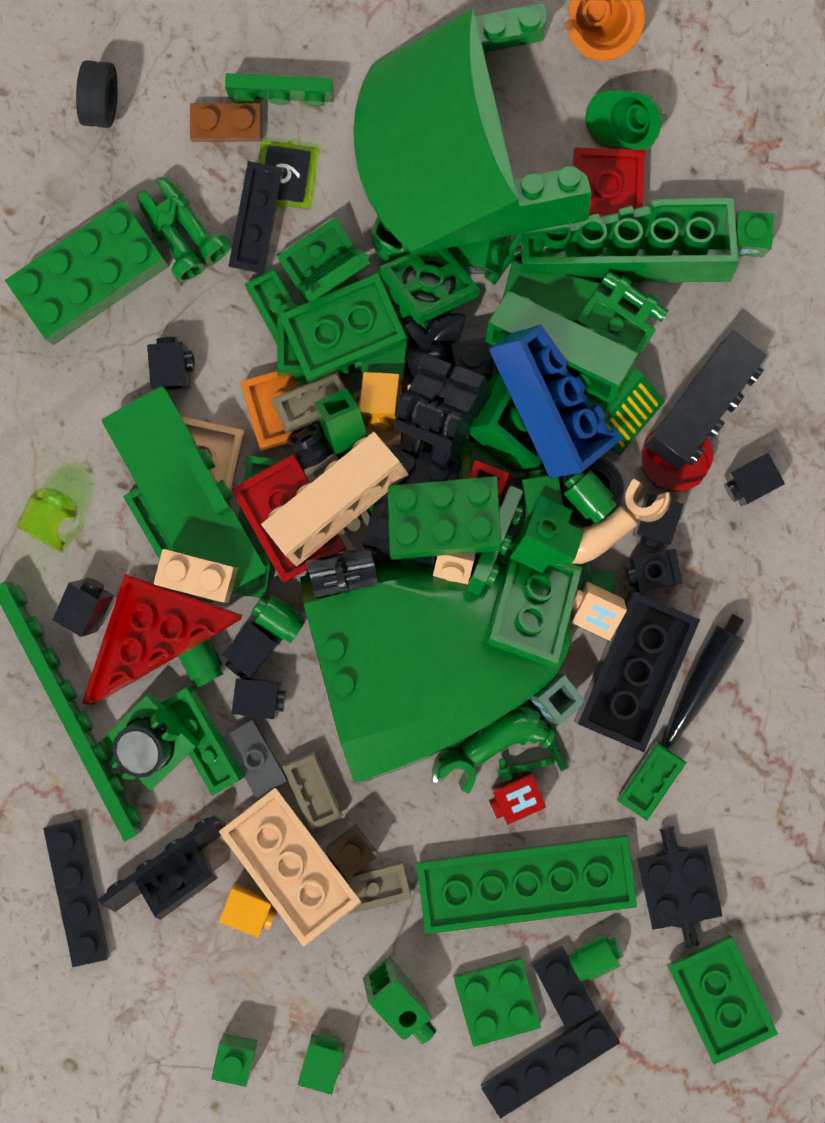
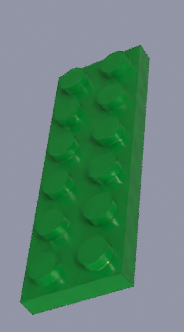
(526, 884)

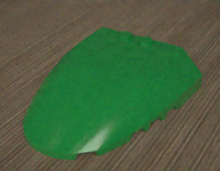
(414, 665)

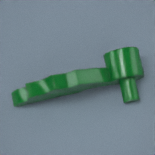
(506, 773)

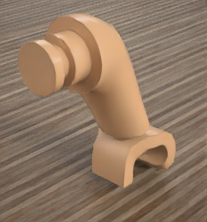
(613, 527)

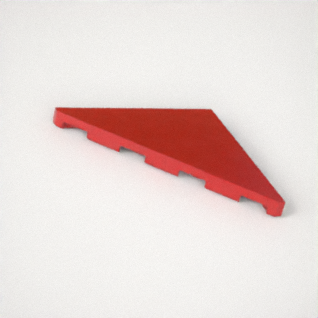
(148, 631)

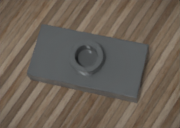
(255, 758)

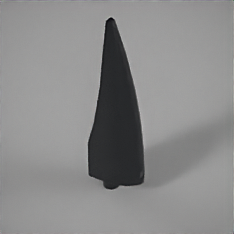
(704, 675)

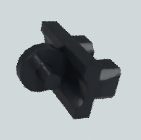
(342, 572)

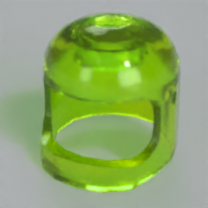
(44, 515)

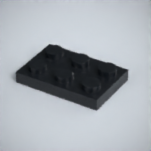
(420, 470)

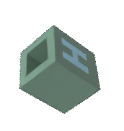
(557, 700)

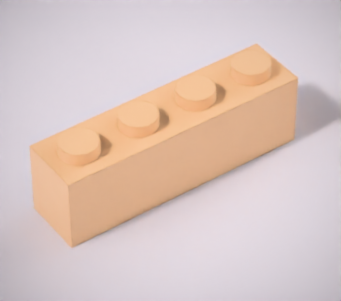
(334, 498)

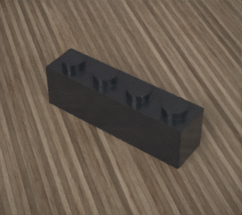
(705, 402)

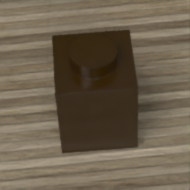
(351, 851)

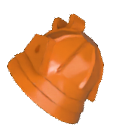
(605, 27)

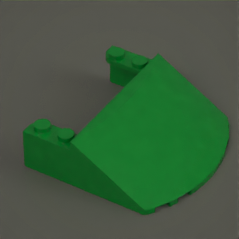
(436, 145)

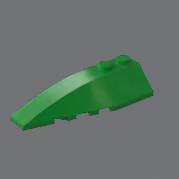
(645, 244)

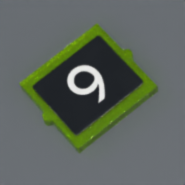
(298, 174)

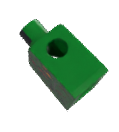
(398, 1002)

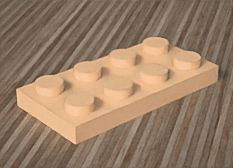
(290, 867)

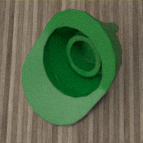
(624, 119)

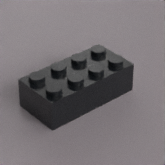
(637, 671)

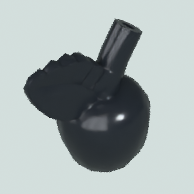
(433, 340)

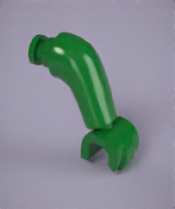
(513, 728)

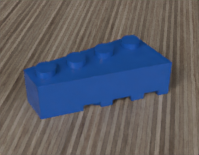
(552, 402)

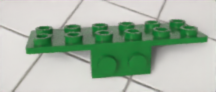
(181, 486)

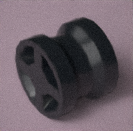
(309, 445)

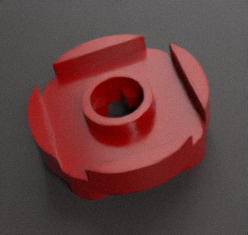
(669, 479)

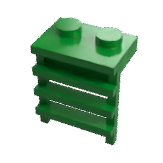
(322, 260)

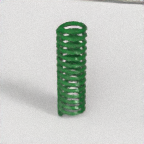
(554, 752)

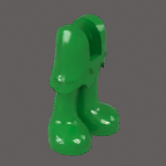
(164, 222)

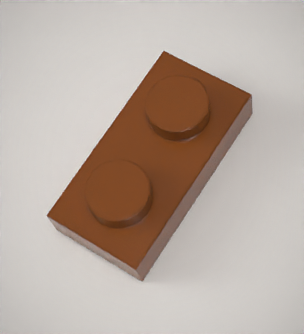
(225, 122)

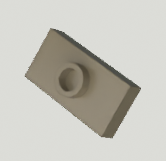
(297, 406)
(312, 790)

